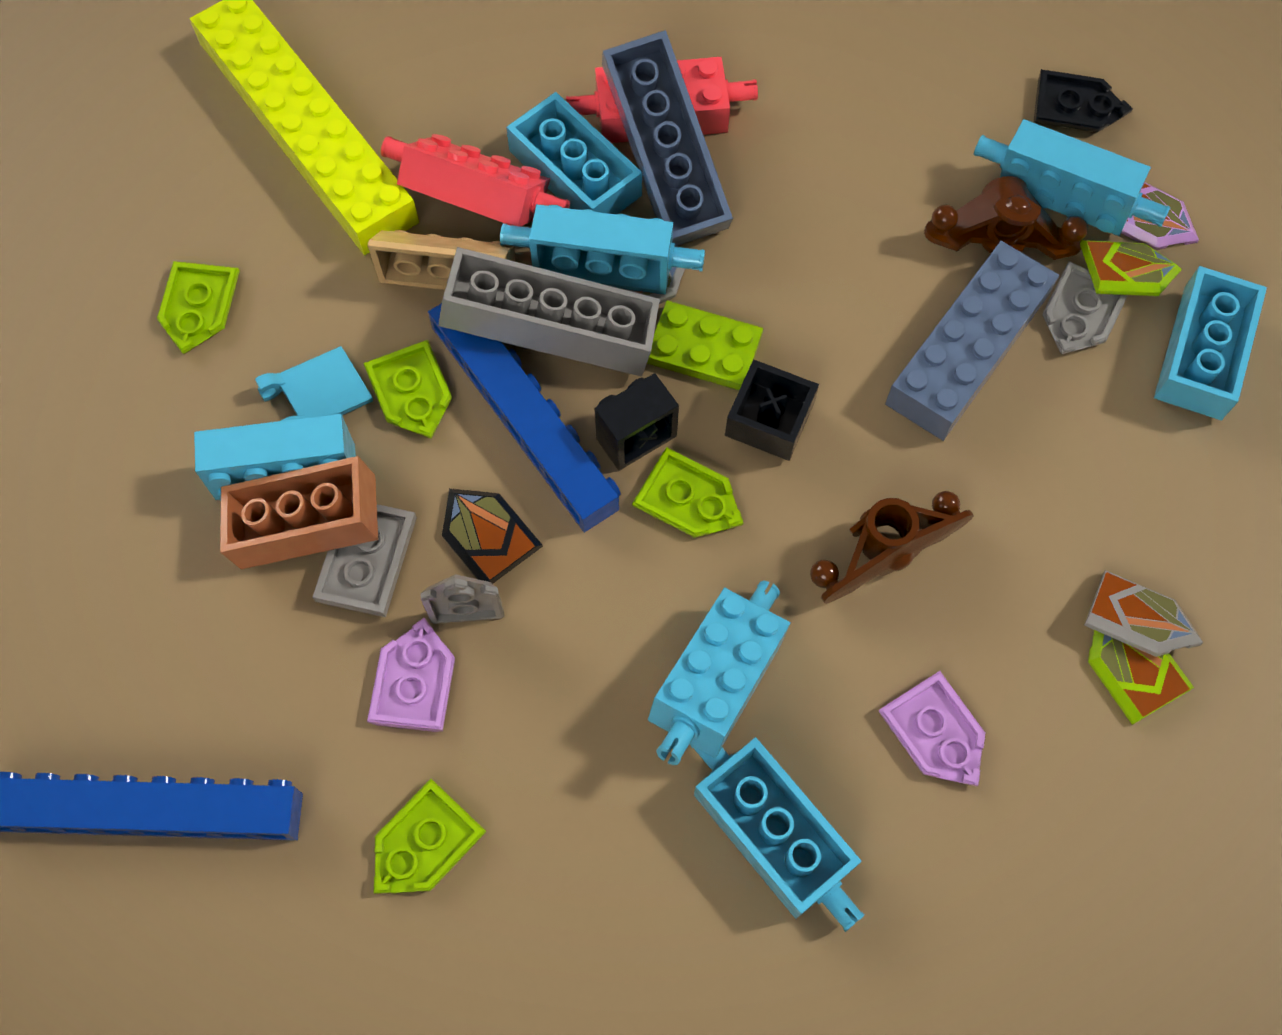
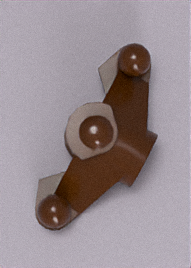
(1009, 215)
(891, 554)

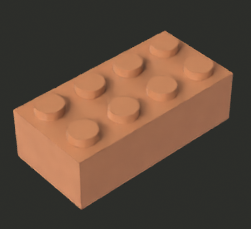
(298, 513)

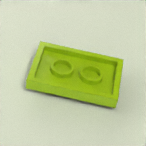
(704, 345)

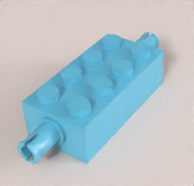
(1075, 177)
(603, 247)
(718, 672)
(779, 831)

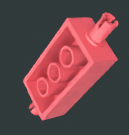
(706, 87)
(471, 179)

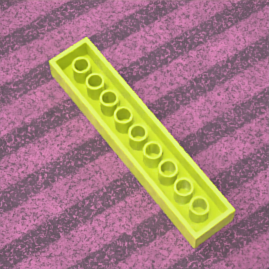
(304, 121)

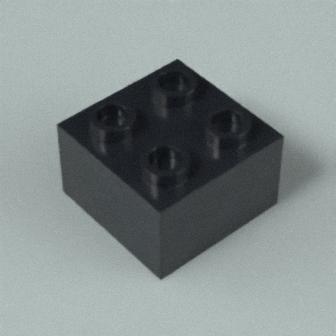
(771, 409)
(636, 421)

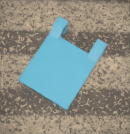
(318, 386)

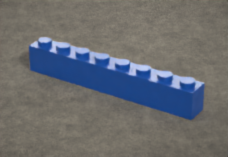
(534, 424)
(149, 808)

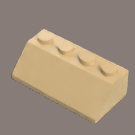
(424, 259)

